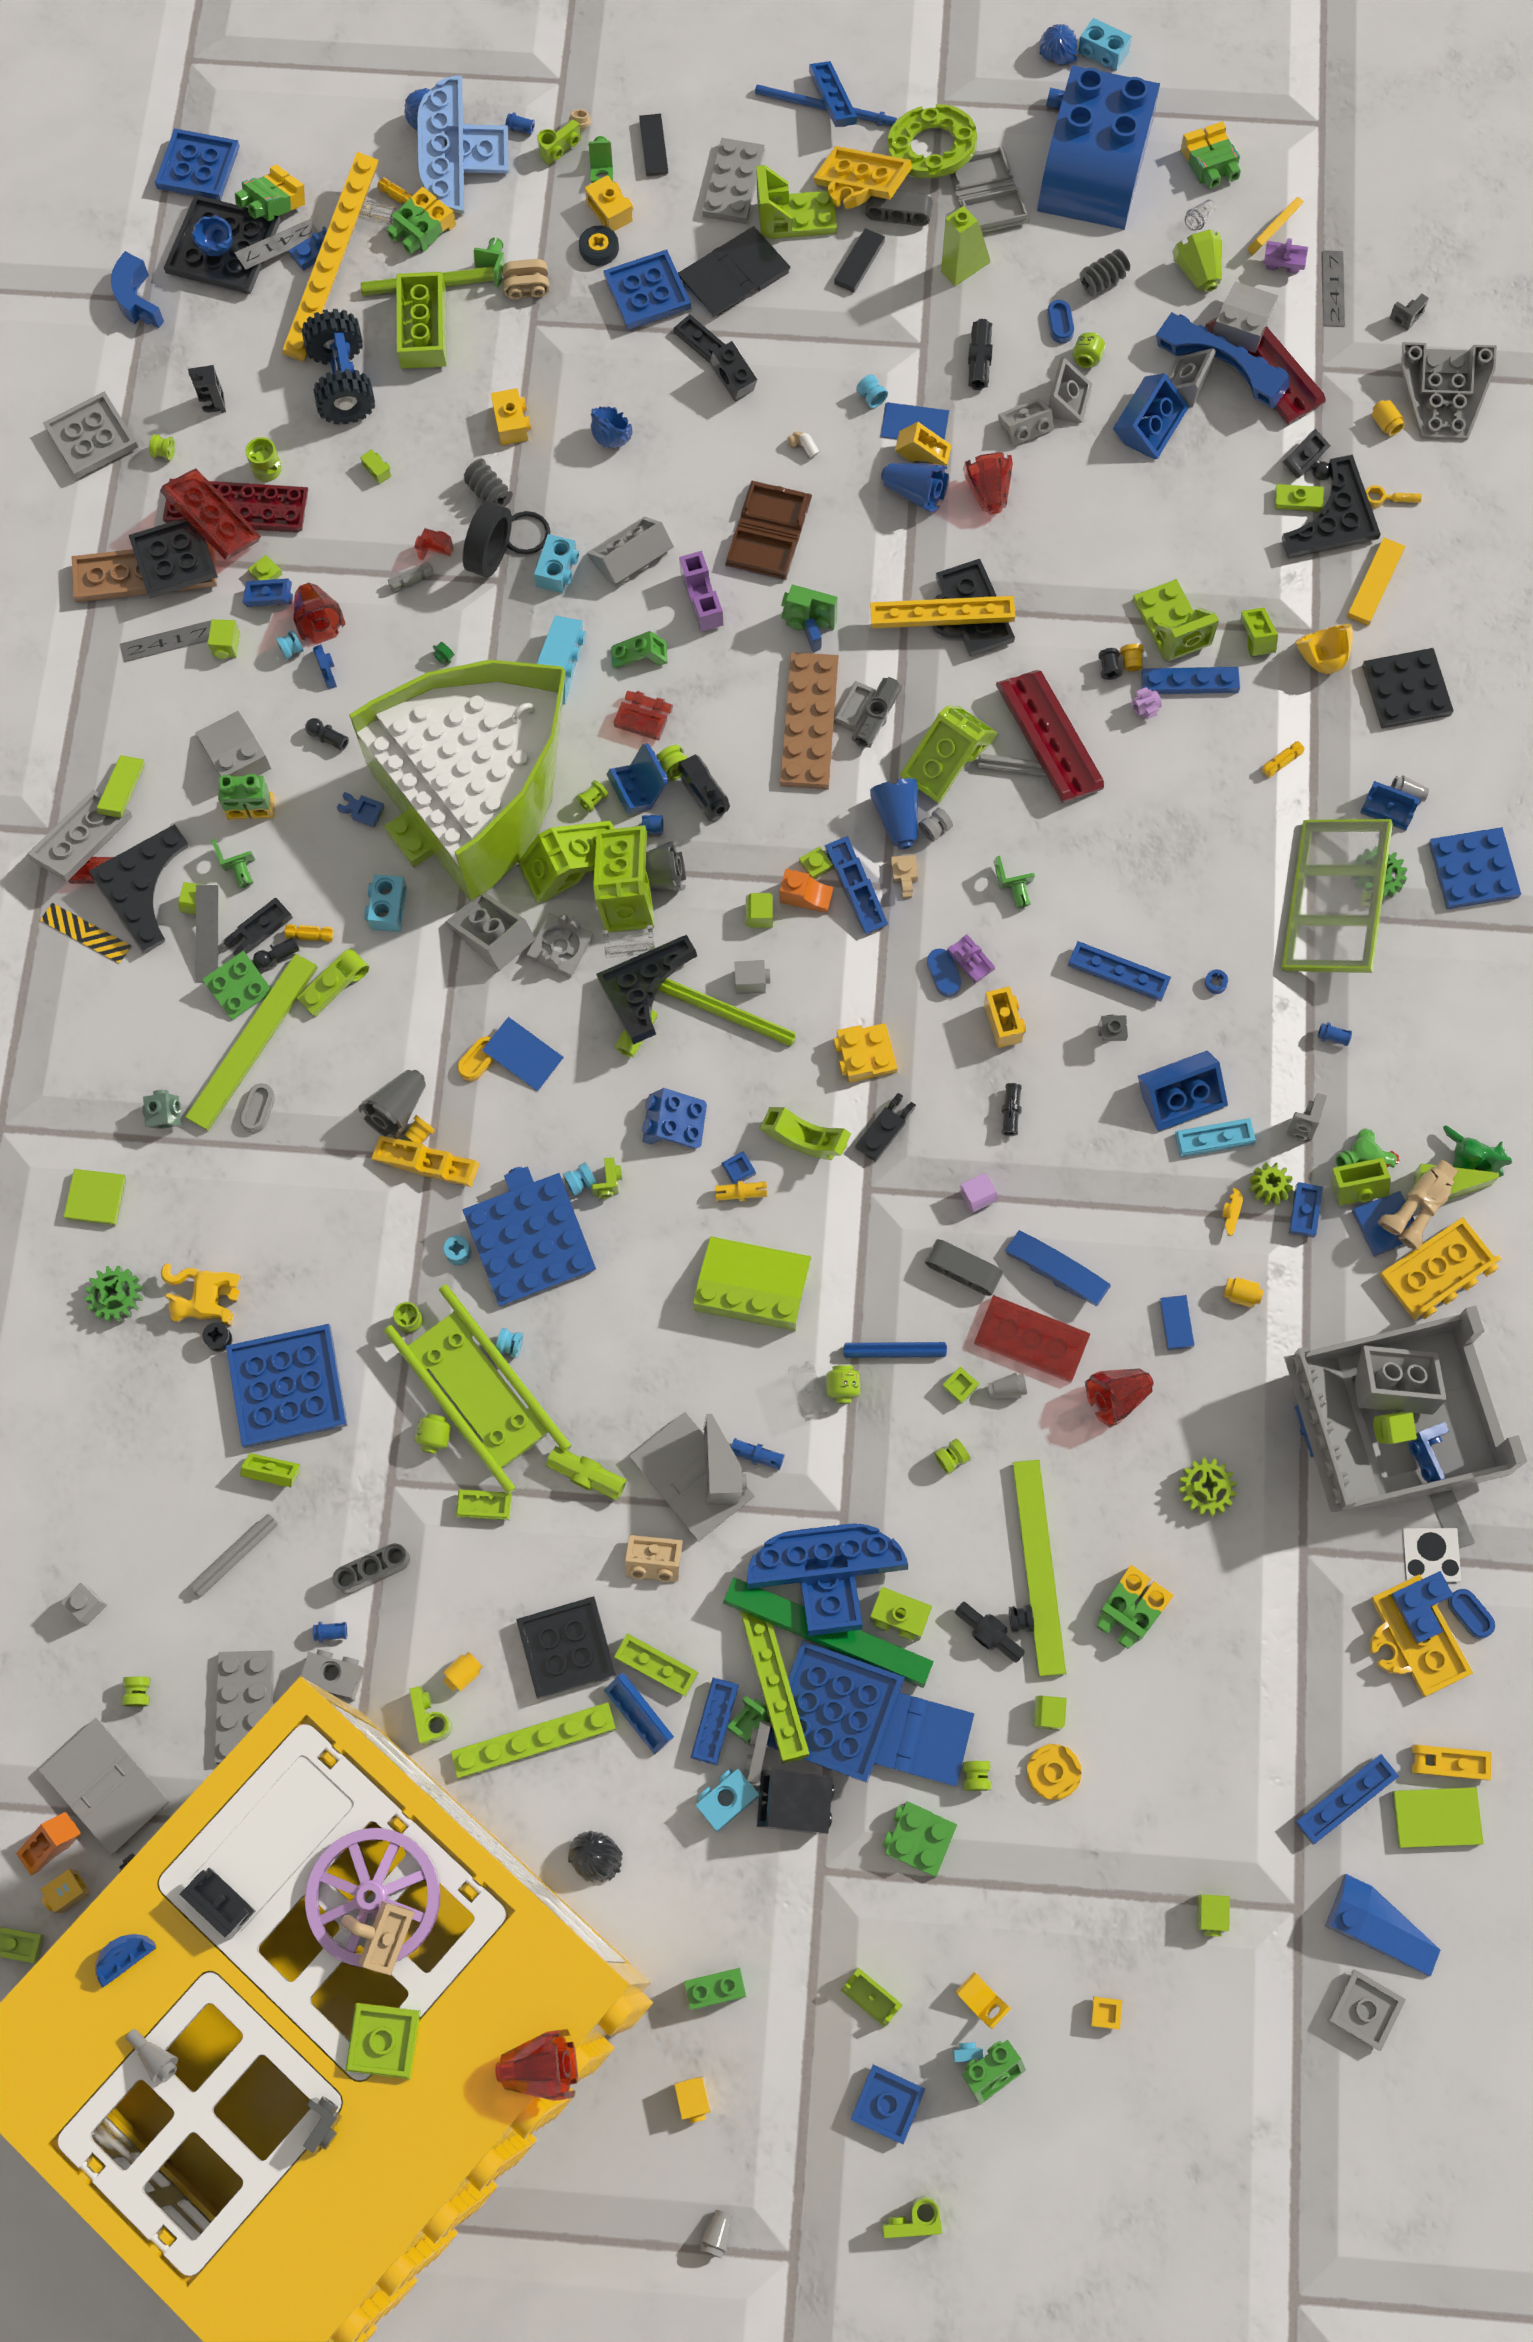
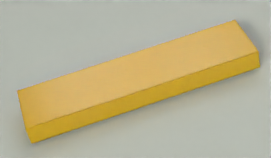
(1376, 581)

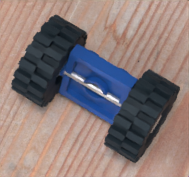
(345, 392)

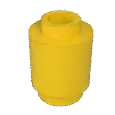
(1388, 417)
(1243, 1292)
(462, 1672)

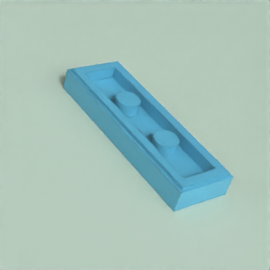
(1215, 1137)

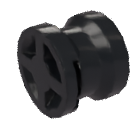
(220, 1341)
(1021, 1619)

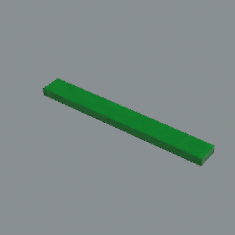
(853, 1644)

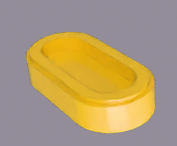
(475, 1061)

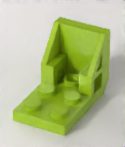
(794, 213)
(1173, 622)
(945, 749)
(560, 858)
(622, 880)

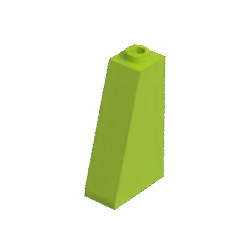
(962, 247)

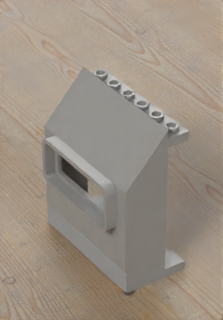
(1340, 1439)

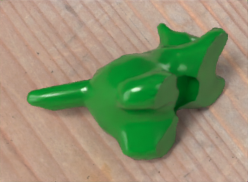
(1476, 1155)

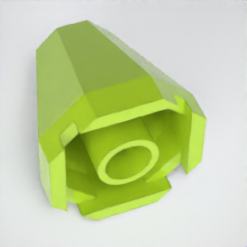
(1201, 259)

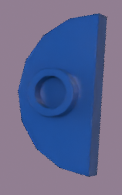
(325, 663)
(121, 1955)

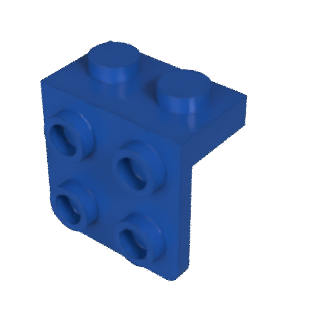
(640, 782)
(674, 1118)

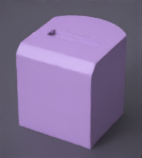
(978, 1193)

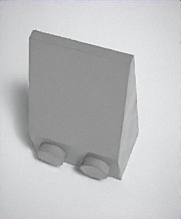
(1245, 316)
(233, 747)
(492, 930)
(722, 1469)

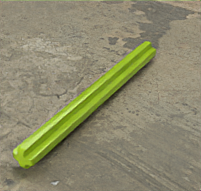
(450, 279)
(728, 1012)

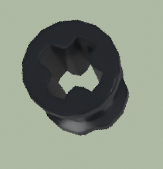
(1110, 663)

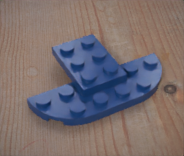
(826, 1567)

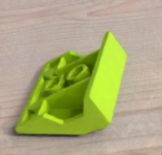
(751, 1283)

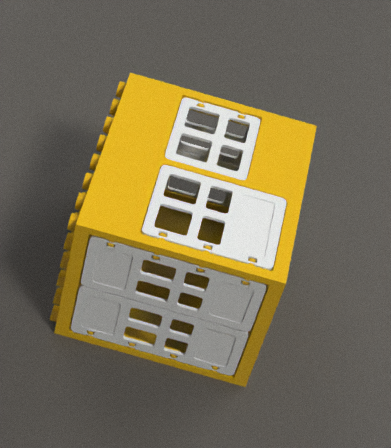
(265, 2024)

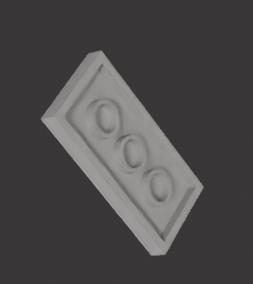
(733, 181)
(77, 838)
(243, 1696)

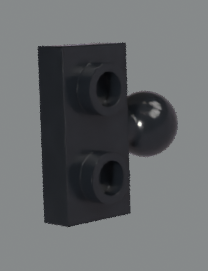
(1308, 455)

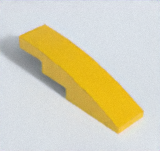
(425, 1161)

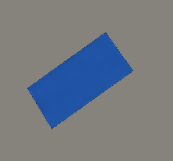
(901, 416)
(523, 1053)

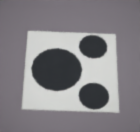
(1432, 1551)

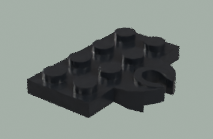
(971, 581)

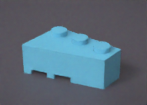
(563, 647)

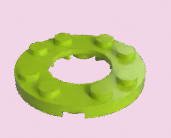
(943, 117)

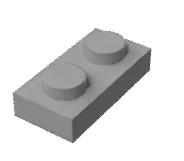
(755, 1761)

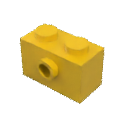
(609, 203)
(509, 416)

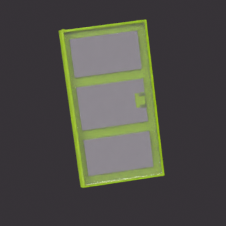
(1337, 895)

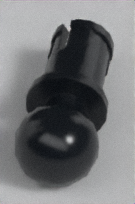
(315, 728)
(263, 959)

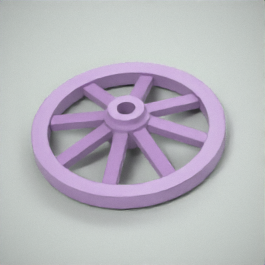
(381, 1891)

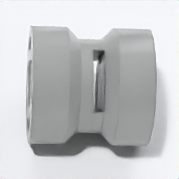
(935, 824)

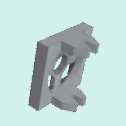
(571, 926)

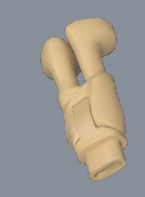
(1431, 1193)

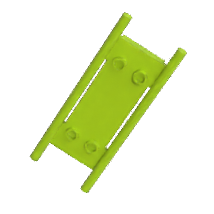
(478, 1389)

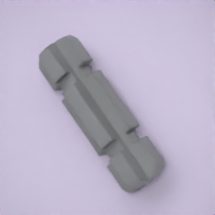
(410, 576)

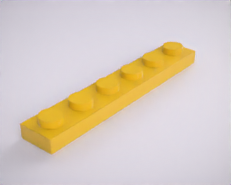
(942, 612)

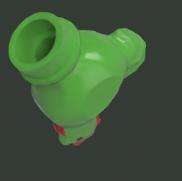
(1364, 1150)

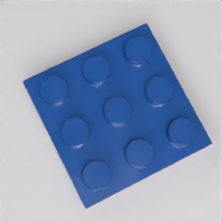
(197, 164)
(647, 289)
(1474, 868)

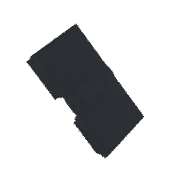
(734, 271)

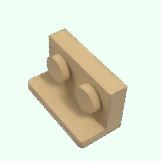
(653, 1558)

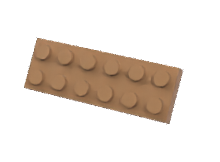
(114, 576)
(809, 720)

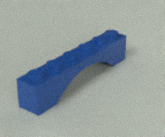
(1183, 337)

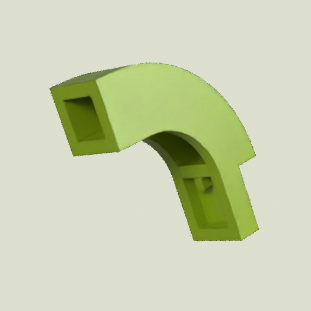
(804, 1136)

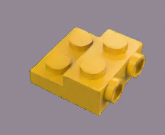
(865, 1052)

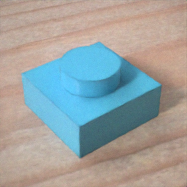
(967, 2052)

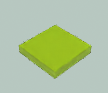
(95, 1197)
(383, 2040)

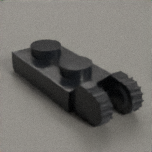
(259, 926)
(884, 1129)

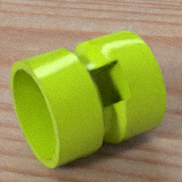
(263, 459)

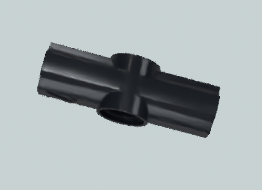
(980, 354)

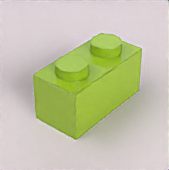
(375, 466)

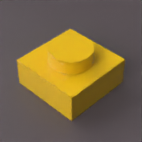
(1106, 2013)

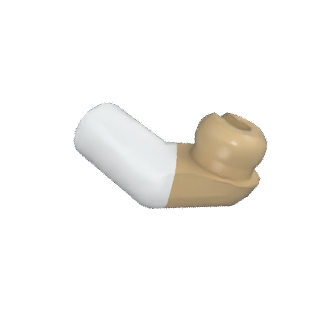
(803, 440)

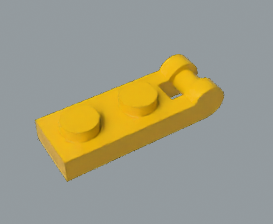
(1452, 1762)

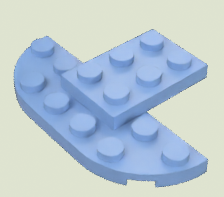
(451, 148)

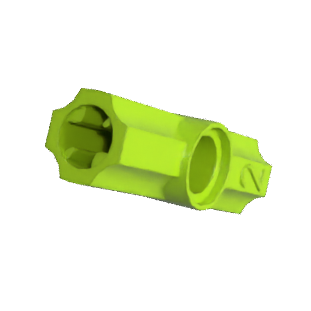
(586, 1473)

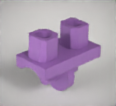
(1285, 255)
(971, 958)

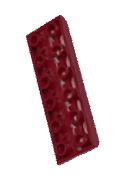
(1302, 393)
(260, 505)
(1051, 735)

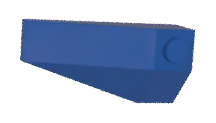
(1374, 1922)

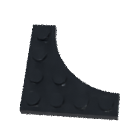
(1343, 520)
(131, 880)
(635, 983)

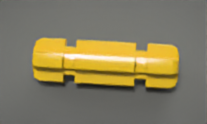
(393, 191)
(1283, 759)
(307, 932)

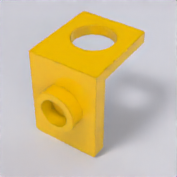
(982, 2000)

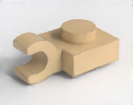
(904, 872)

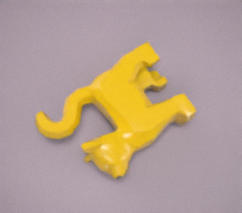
(205, 1297)

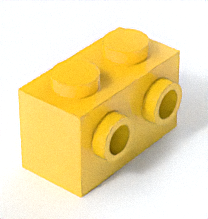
(1004, 1017)

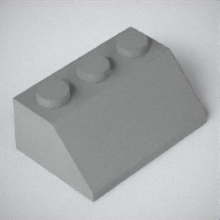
(631, 550)
(1399, 1380)

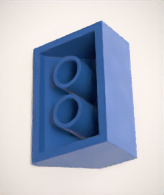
(1151, 416)
(1183, 1090)

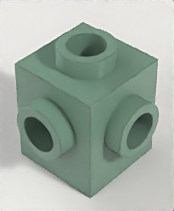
(161, 1110)

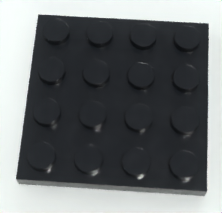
(225, 271)

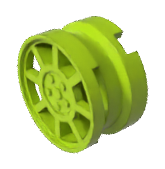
(670, 760)

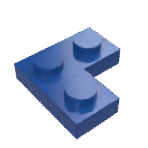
(1415, 1605)

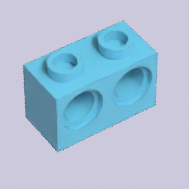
(1104, 44)
(552, 563)
(390, 903)

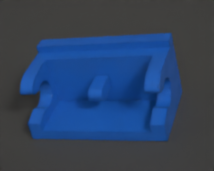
(1390, 803)

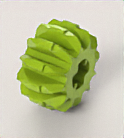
(1265, 1190)

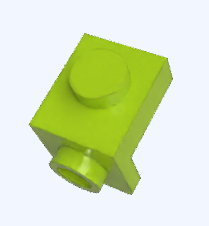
(613, 1174)

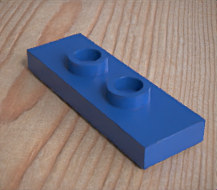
(638, 1713)
(714, 1721)

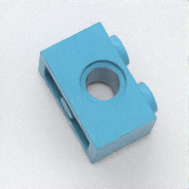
(721, 1815)

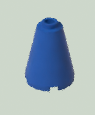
(917, 483)
(898, 810)

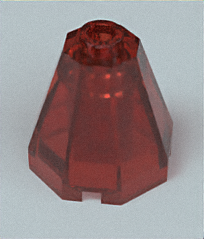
(990, 480)
(316, 614)
(1117, 1393)
(540, 2067)

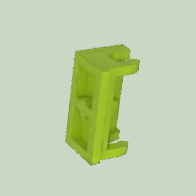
(871, 1997)

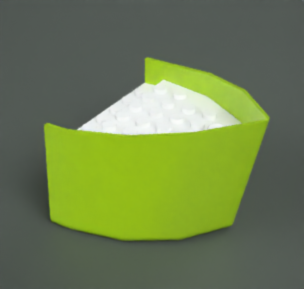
(467, 764)

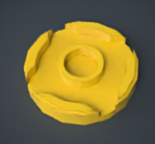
(1054, 1772)

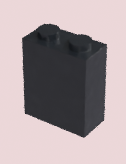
(795, 1801)

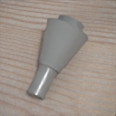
(157, 2061)

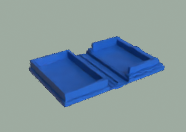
(926, 1739)

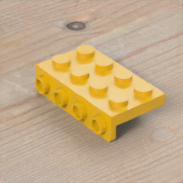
(1440, 1269)

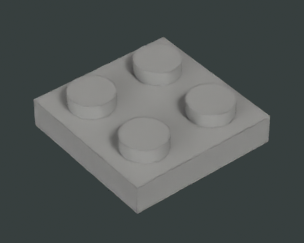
(1366, 2010)

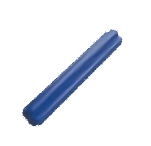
(895, 1349)

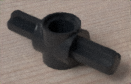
(989, 1632)

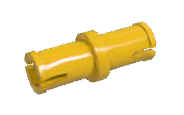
(741, 1191)

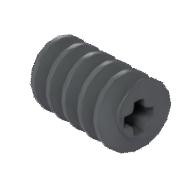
(1104, 271)
(486, 484)

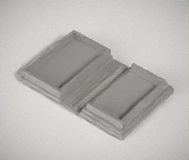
(989, 192)
(676, 1469)
(103, 1786)

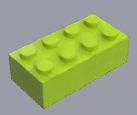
(421, 320)

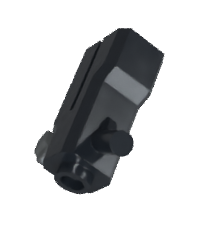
(703, 787)

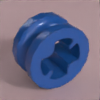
(1219, 974)

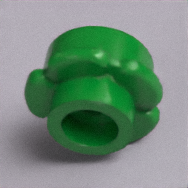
(443, 653)

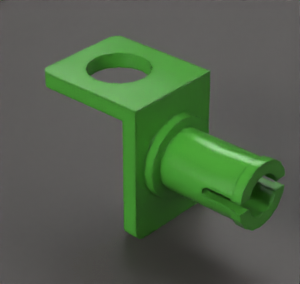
(600, 158)
(491, 258)
(237, 864)
(1016, 883)

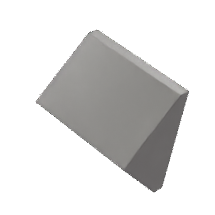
(1191, 373)
(1069, 393)

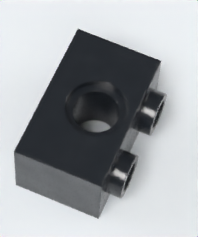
(733, 371)

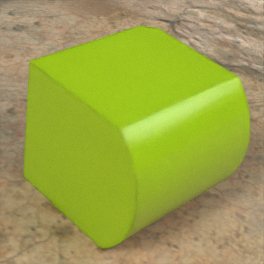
(187, 898)
(759, 910)
(1394, 1427)
(1049, 1712)

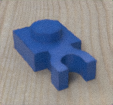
(363, 810)

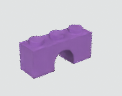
(700, 592)

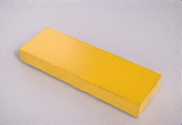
(1275, 225)

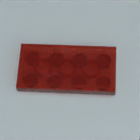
(210, 513)
(1032, 1338)

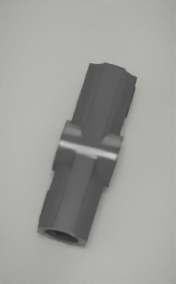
(871, 723)

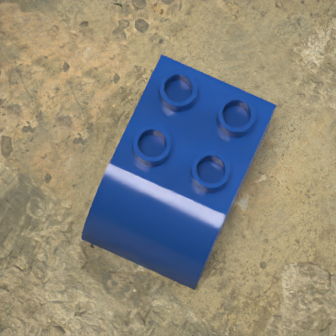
(1098, 147)

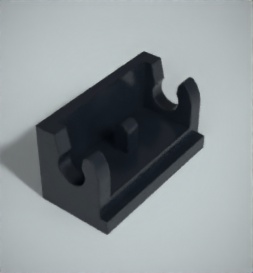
(208, 388)
(217, 1903)

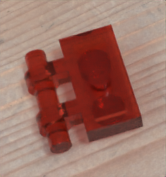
(643, 721)

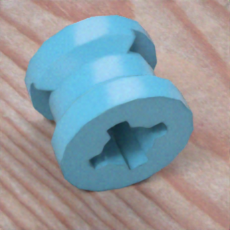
(289, 644)
(459, 1255)
(509, 1342)

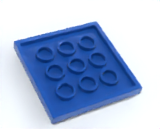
(529, 1239)
(286, 1385)
(841, 1709)

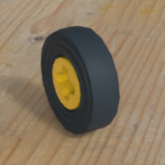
(595, 254)

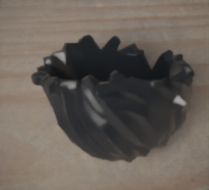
(595, 1856)

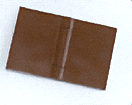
(768, 530)

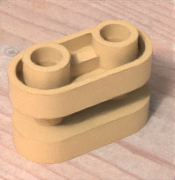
(525, 278)

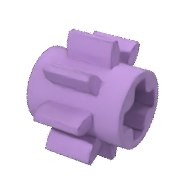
(1146, 703)

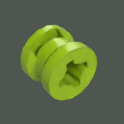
(161, 447)

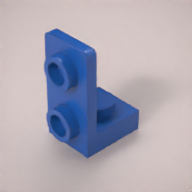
(1424, 1454)

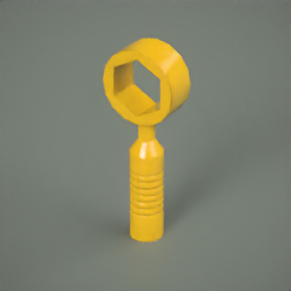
(1395, 497)

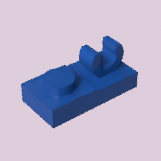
(308, 250)
(267, 592)

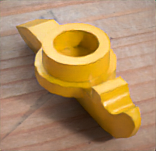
(1232, 1210)

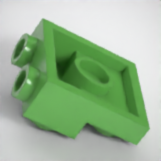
(805, 604)
(919, 1838)
(993, 2071)

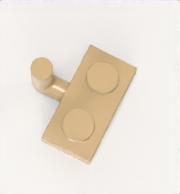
(383, 1938)

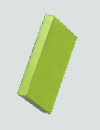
(1437, 1817)

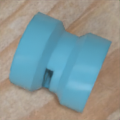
(870, 389)
(574, 1180)

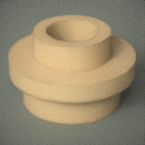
(582, 117)

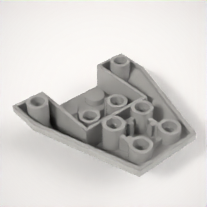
(1447, 387)

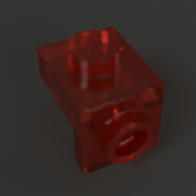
(434, 541)

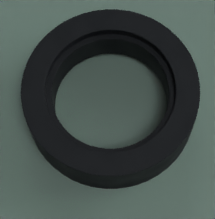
(487, 539)

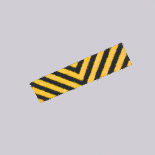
(85, 933)

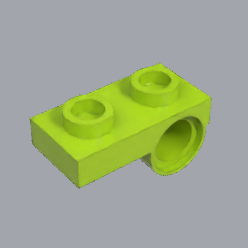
(555, 144)

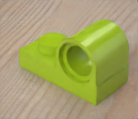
(1261, 633)
(421, 1702)
(899, 2227)

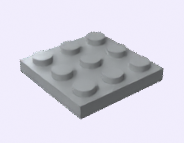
(90, 435)

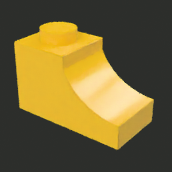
(922, 444)

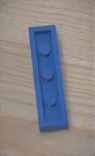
(833, 94)
(1191, 680)
(1119, 971)
(1346, 1799)

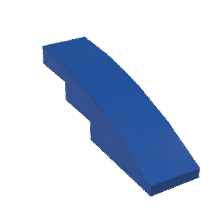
(856, 885)
(1058, 1267)

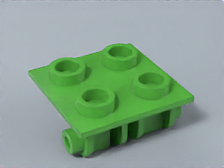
(237, 985)

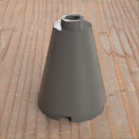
(665, 867)
(394, 1103)

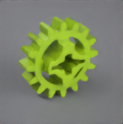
(1209, 1499)

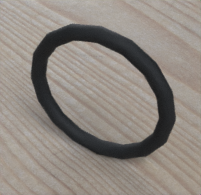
(540, 546)

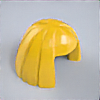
(1327, 648)

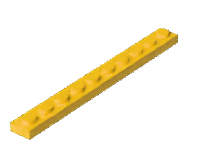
(332, 251)

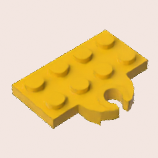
(859, 175)
(1431, 1662)

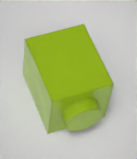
(223, 638)
(1213, 1914)

